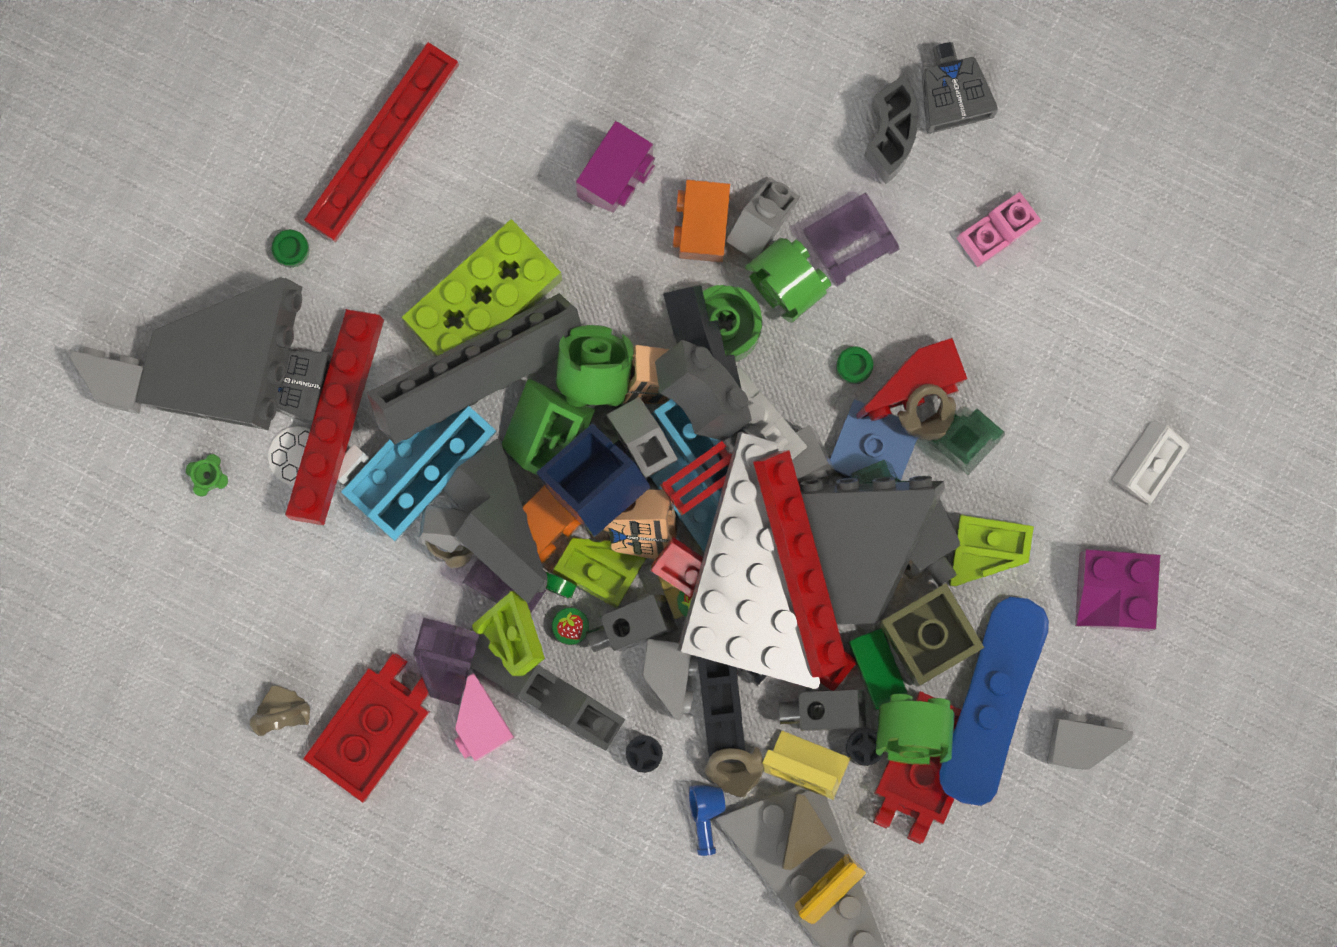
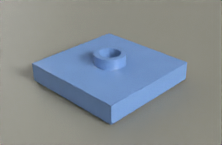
(868, 442)

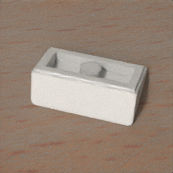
(1151, 462)

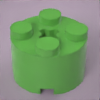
(787, 278)
(743, 310)
(594, 366)
(915, 729)

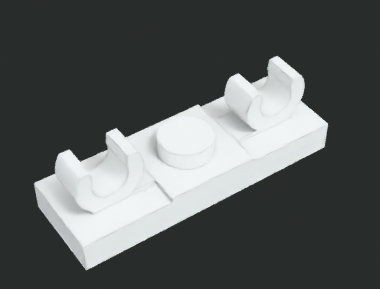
(767, 421)

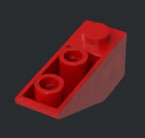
(931, 364)

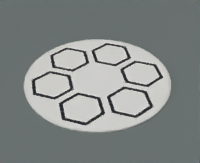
(286, 453)

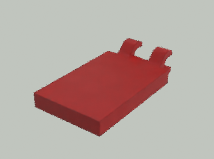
(370, 730)
(914, 791)

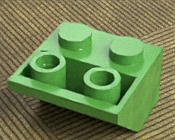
(543, 426)

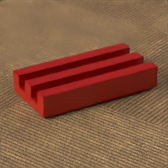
(675, 496)

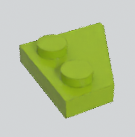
(989, 548)
(599, 569)
(511, 634)

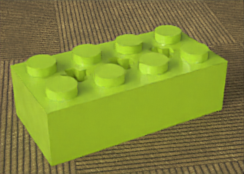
(483, 274)

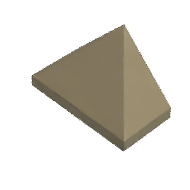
(805, 834)

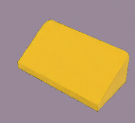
(829, 889)

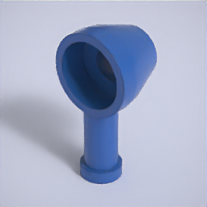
(705, 804)

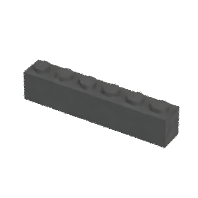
(473, 369)

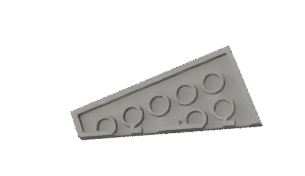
(762, 836)

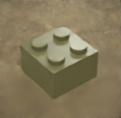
(931, 635)

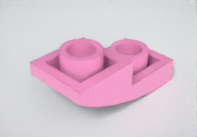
(998, 229)

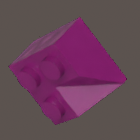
(616, 169)
(1117, 590)

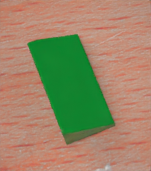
(877, 667)

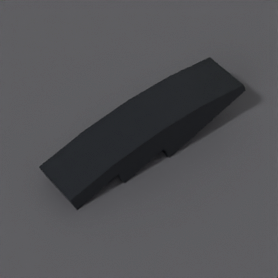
(691, 323)
(721, 705)

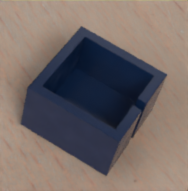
(593, 479)

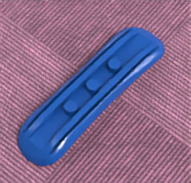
(994, 700)

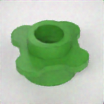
(197, 470)

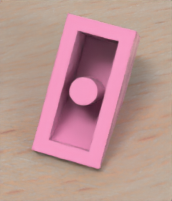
(479, 722)

